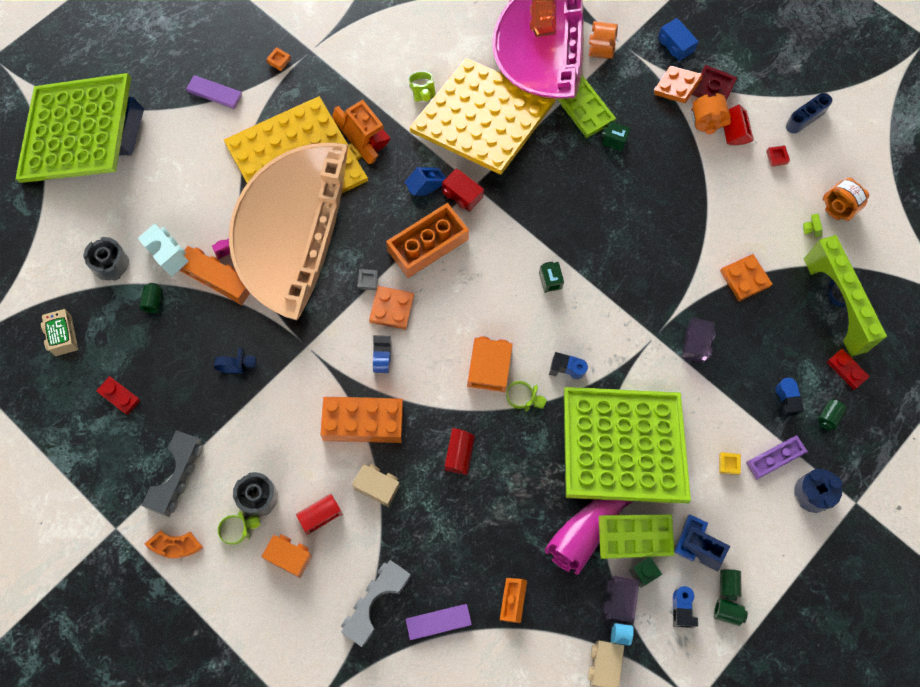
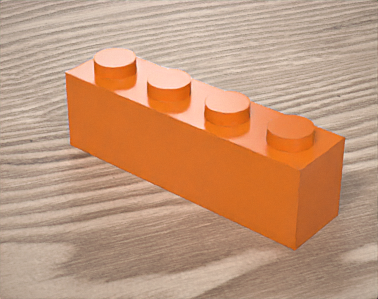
(214, 275)

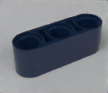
(808, 113)

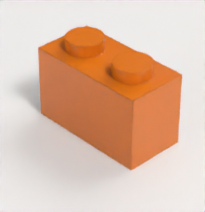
(286, 555)

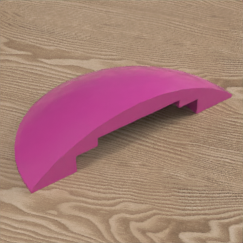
(544, 64)

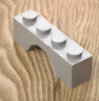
(359, 625)

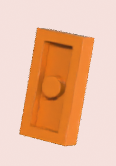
(513, 600)

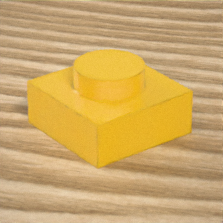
(729, 463)

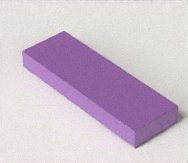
(214, 92)
(776, 457)
(438, 622)

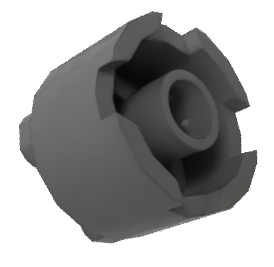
(106, 259)
(249, 485)

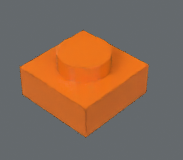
(278, 59)

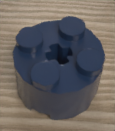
(828, 486)

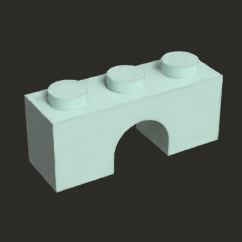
(164, 248)

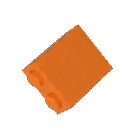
(489, 364)

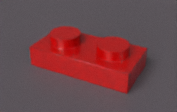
(848, 369)
(118, 395)

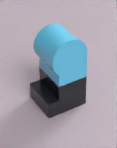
(620, 633)

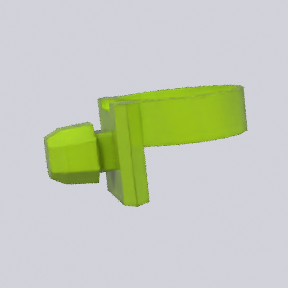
(422, 92)
(538, 401)
(252, 522)

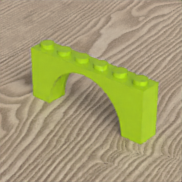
(864, 326)

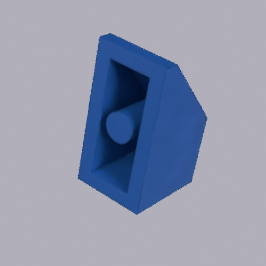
(424, 180)

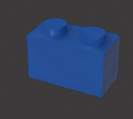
(677, 39)

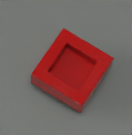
(778, 155)

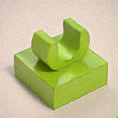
(813, 226)

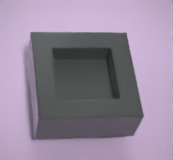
(367, 279)

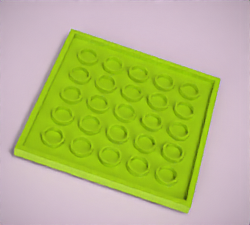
(74, 128)
(625, 445)

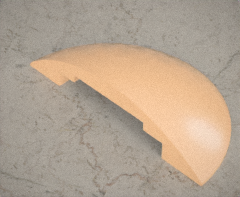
(286, 225)

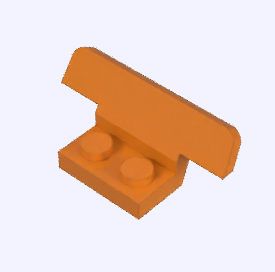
(359, 125)

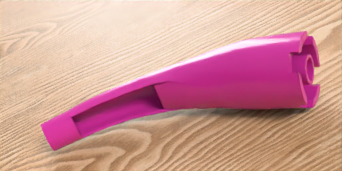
(580, 535)

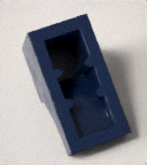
(706, 548)

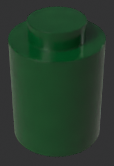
(151, 298)
(832, 414)
(730, 584)
(730, 612)

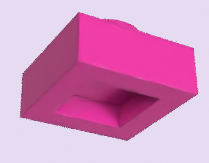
(221, 248)

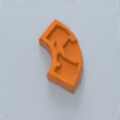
(174, 546)

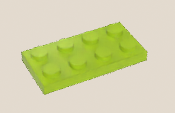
(587, 110)
(636, 536)

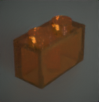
(543, 17)

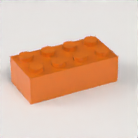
(427, 240)
(362, 419)

